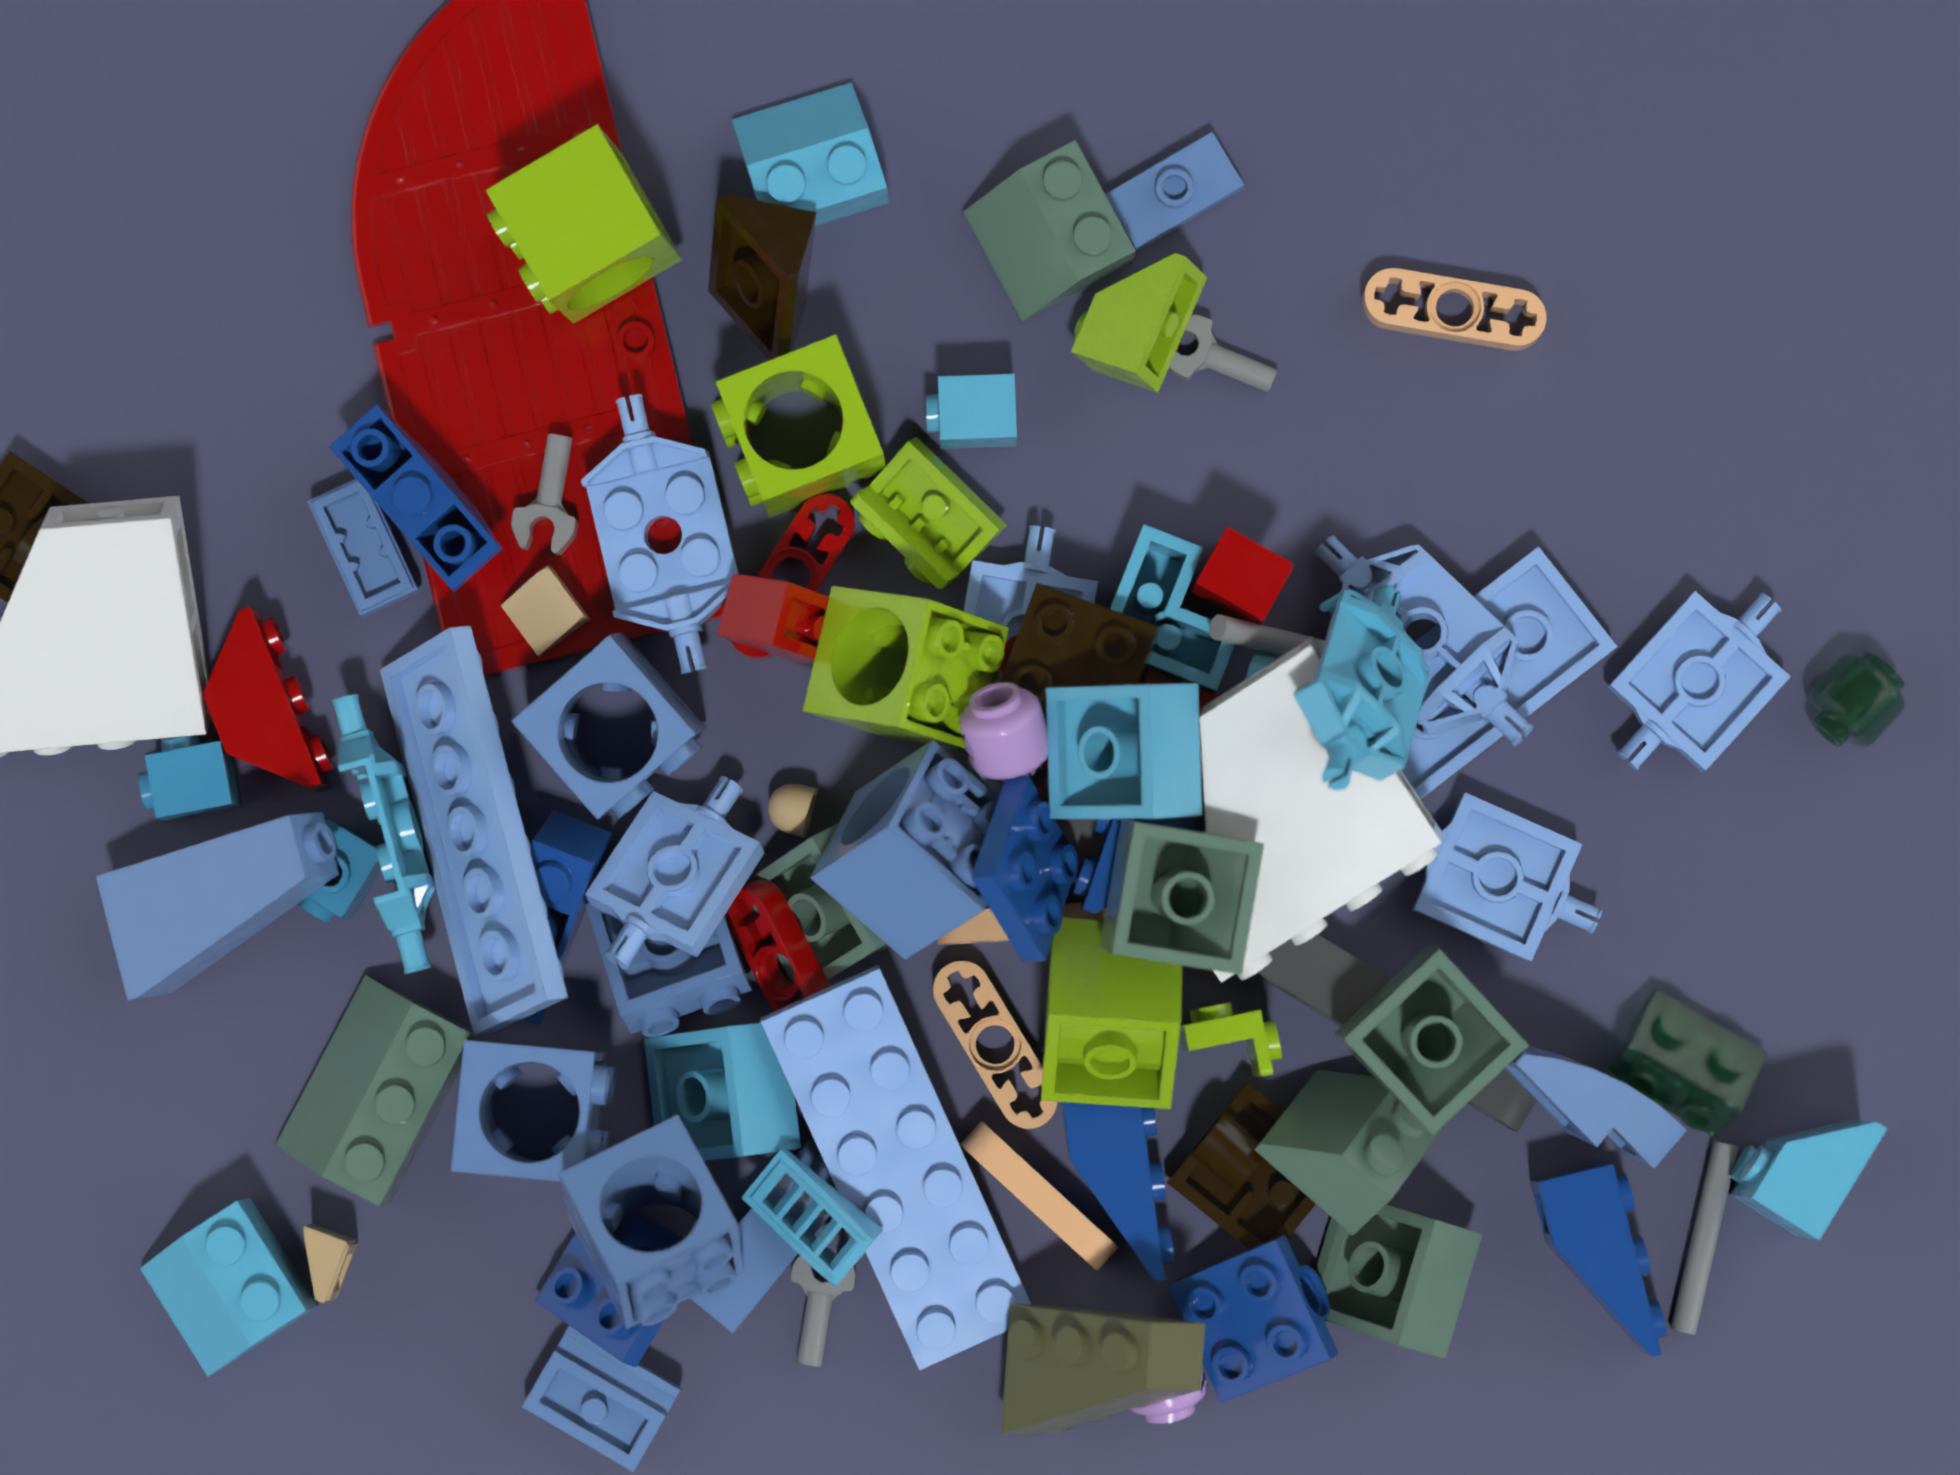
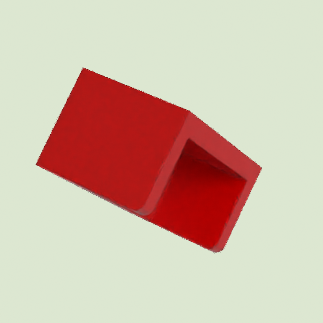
(1241, 578)
(774, 617)

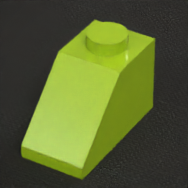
(1140, 322)

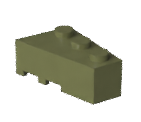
(1091, 1363)

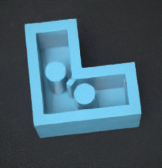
(1154, 592)

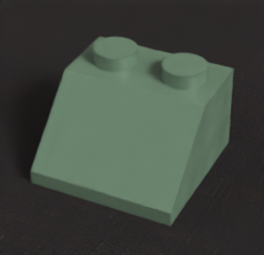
(1050, 232)
(1181, 896)
(830, 929)
(1431, 1039)
(1346, 1145)
(1398, 1278)

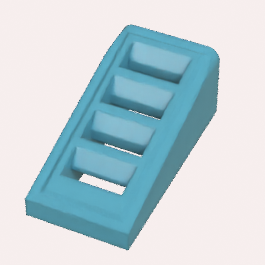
(795, 1233)

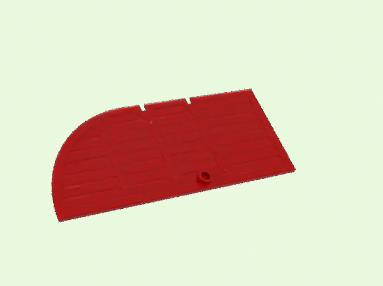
(473, 355)

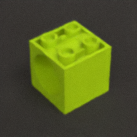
(580, 226)
(822, 374)
(901, 665)
(1109, 1023)

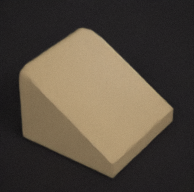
(544, 611)
(328, 1260)

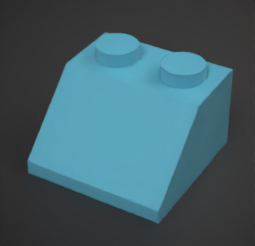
(813, 155)
(1124, 751)
(724, 1090)
(1805, 1174)
(228, 1285)

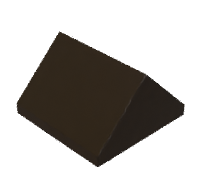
(762, 268)

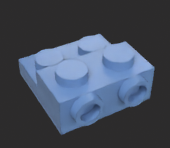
(669, 981)

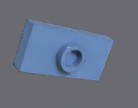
(1175, 191)
(363, 548)

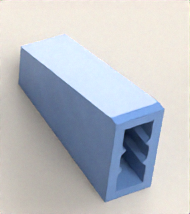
(205, 900)

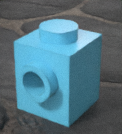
(973, 411)

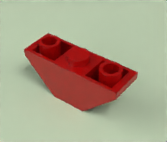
(261, 708)

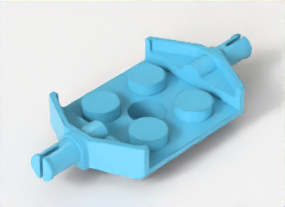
(1365, 688)
(402, 854)

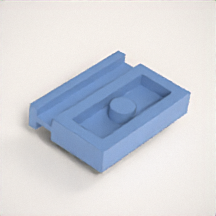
(601, 1399)

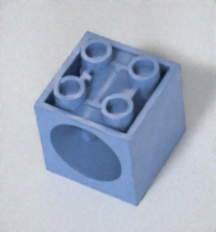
(553, 726)
(910, 850)
(493, 1066)
(642, 1172)

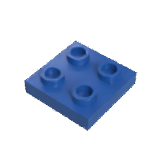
(1025, 869)
(582, 1302)
(1258, 1317)

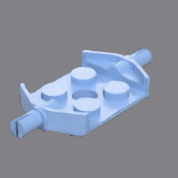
(627, 494)
(1474, 649)

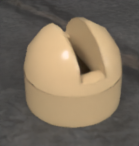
(793, 808)

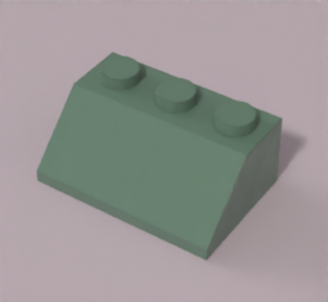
(375, 1092)

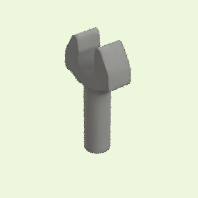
(1219, 359)
(549, 500)
(817, 1310)

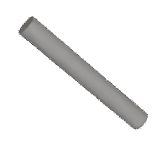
(1256, 635)
(1704, 1238)

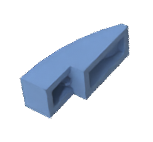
(1596, 1105)
(764, 1250)

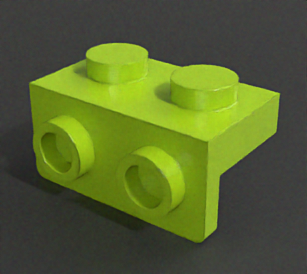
(927, 515)
(1219, 1026)

